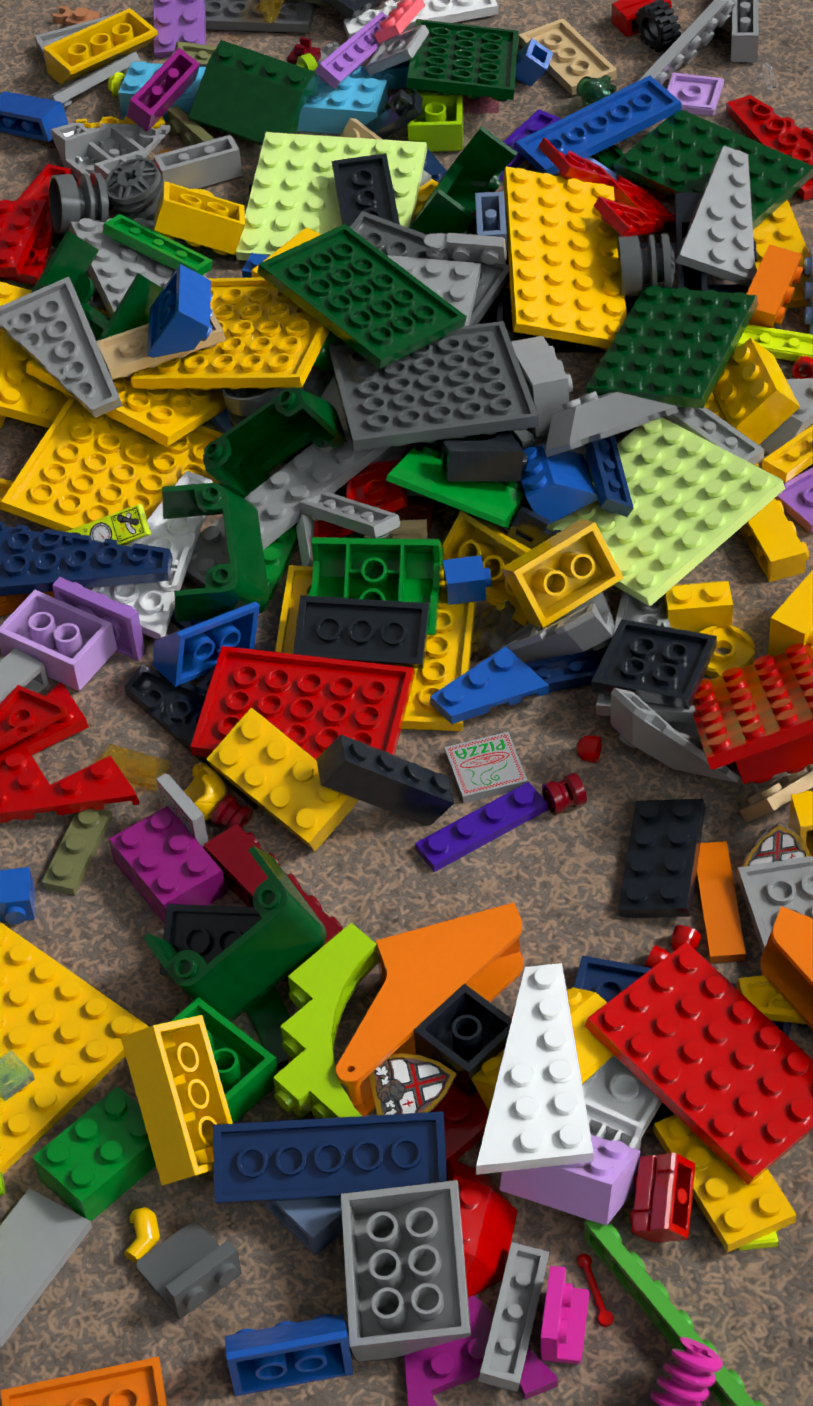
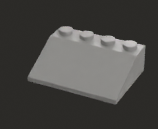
(404, 1269)

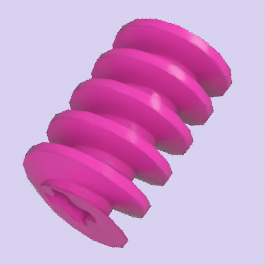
(689, 1376)

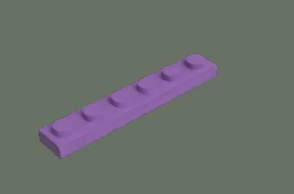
(351, 54)

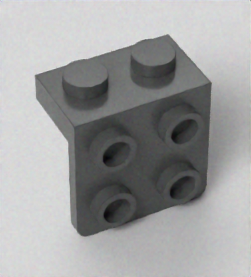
(189, 1268)

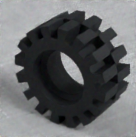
(658, 25)

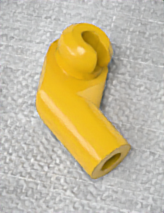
(146, 1231)

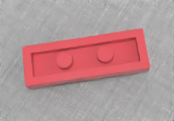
(398, 19)

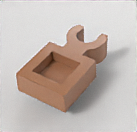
(74, 17)

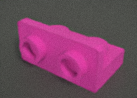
(563, 1319)

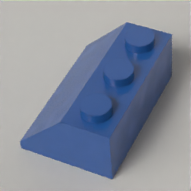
(180, 314)
(557, 483)
(196, 648)
(288, 1354)

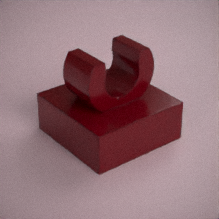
(303, 48)

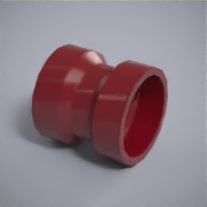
(564, 793)

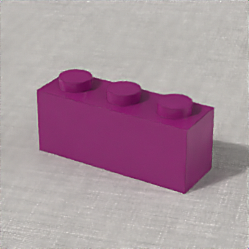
(163, 89)

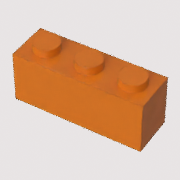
(774, 285)

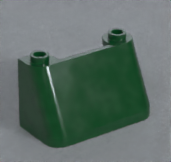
(269, 436)

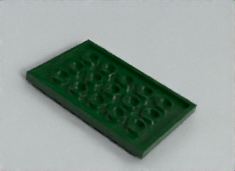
(465, 61)
(682, 153)
(362, 295)
(674, 345)

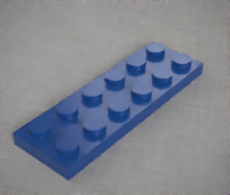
(602, 123)

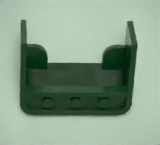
(473, 171)
(72, 261)
(227, 584)
(259, 957)

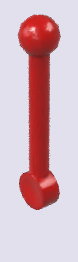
(605, 1317)

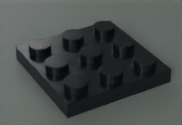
(655, 663)

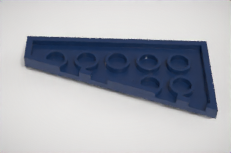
(38, 559)

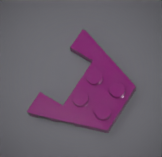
(461, 1360)

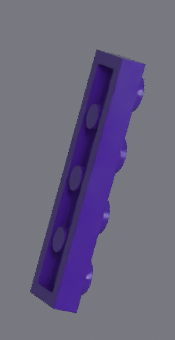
(481, 826)

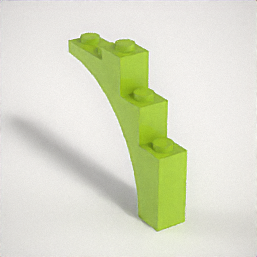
(321, 993)

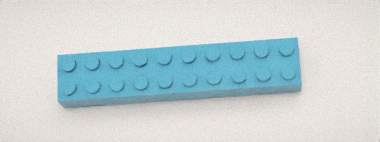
(322, 113)

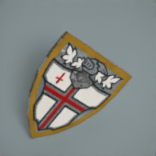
(776, 844)
(409, 1084)

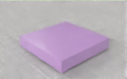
(696, 93)

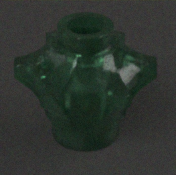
(594, 89)

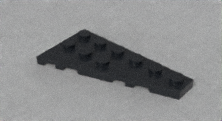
(173, 708)

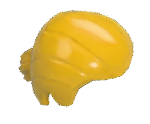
(206, 789)

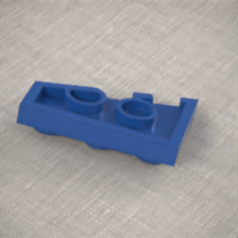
(487, 685)

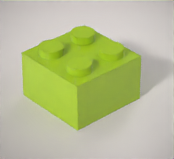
(439, 123)

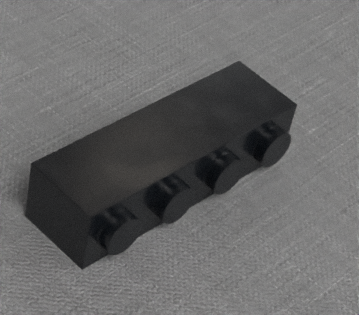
(384, 780)

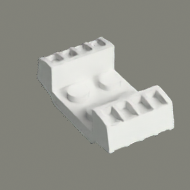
(618, 1104)

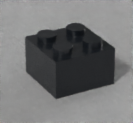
(463, 1035)

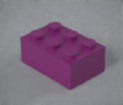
(167, 863)

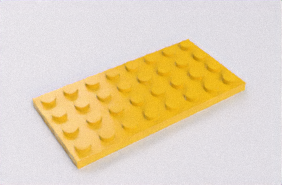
(562, 259)

